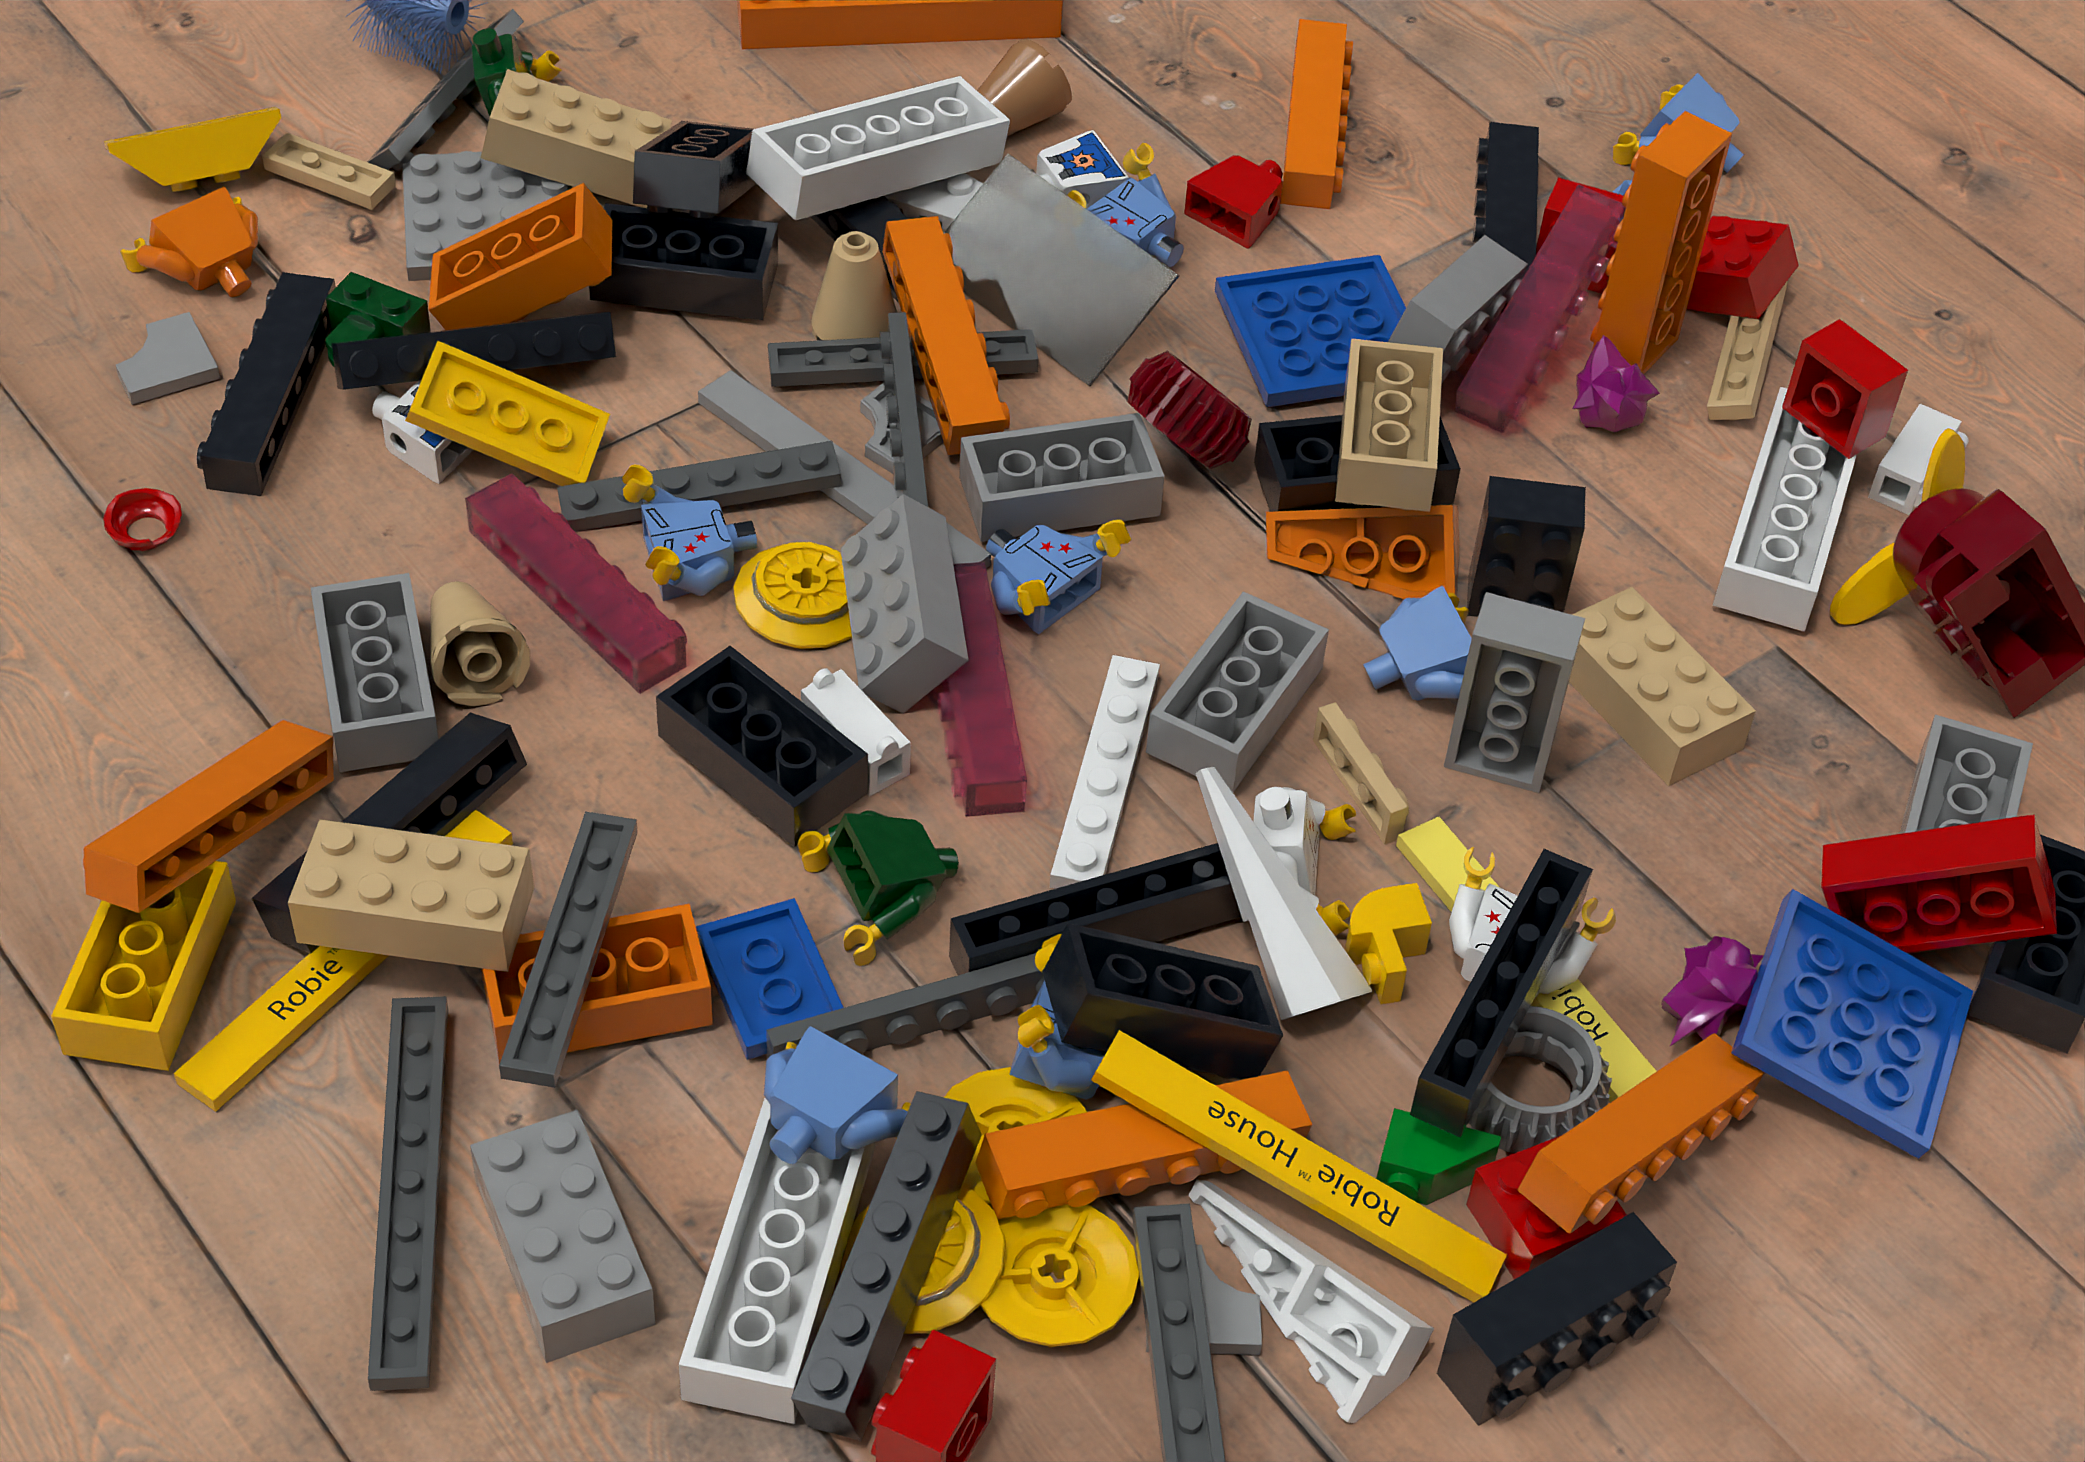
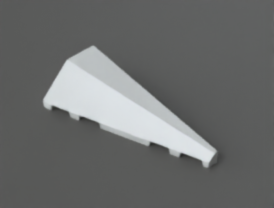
(1295, 944)
(1345, 1329)

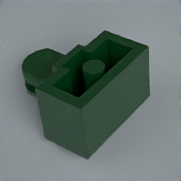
(370, 309)

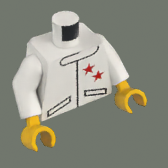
(1291, 828)
(1481, 913)

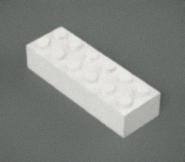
(876, 147)
(1785, 524)
(771, 1277)

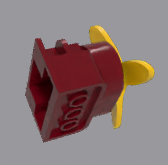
(1982, 580)

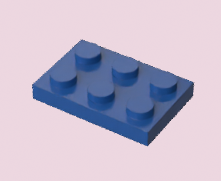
(766, 971)

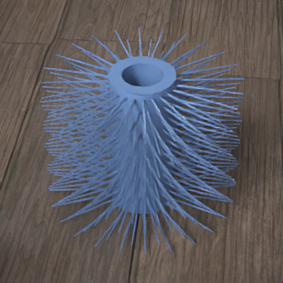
(439, 15)

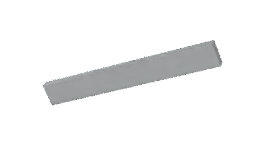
(776, 428)

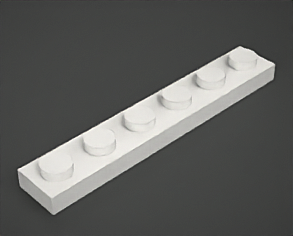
(1105, 772)

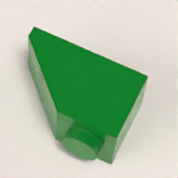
(1429, 1161)

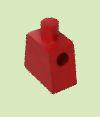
(1236, 198)

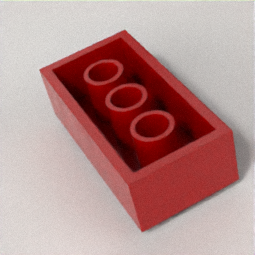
(1944, 884)

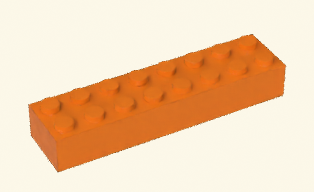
(872, 22)

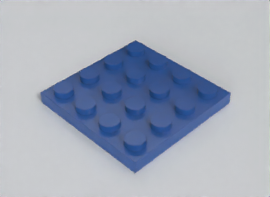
(1301, 323)
(1854, 1023)

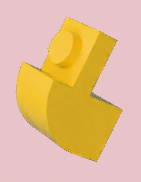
(1384, 931)

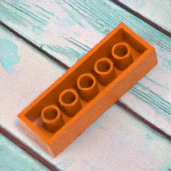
(1661, 238)

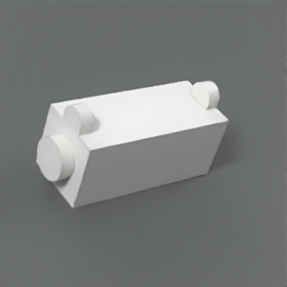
(1904, 467)
(860, 720)

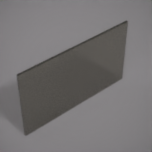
(1054, 269)

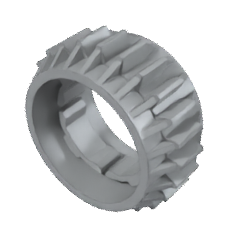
(1571, 1050)

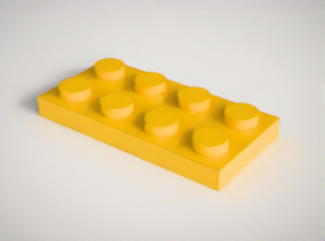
(507, 416)

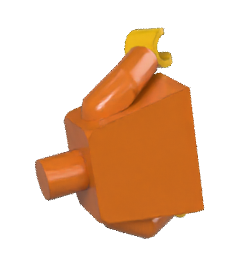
(201, 243)

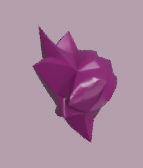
(1611, 390)
(1712, 988)

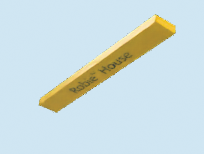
(293, 1004)
(1299, 1168)

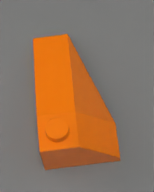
(1371, 547)

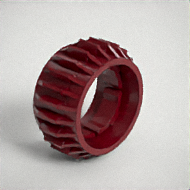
(1189, 410)

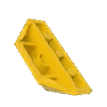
(198, 149)

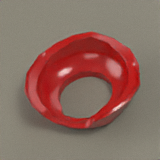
(138, 505)

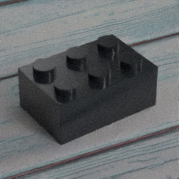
(1527, 543)

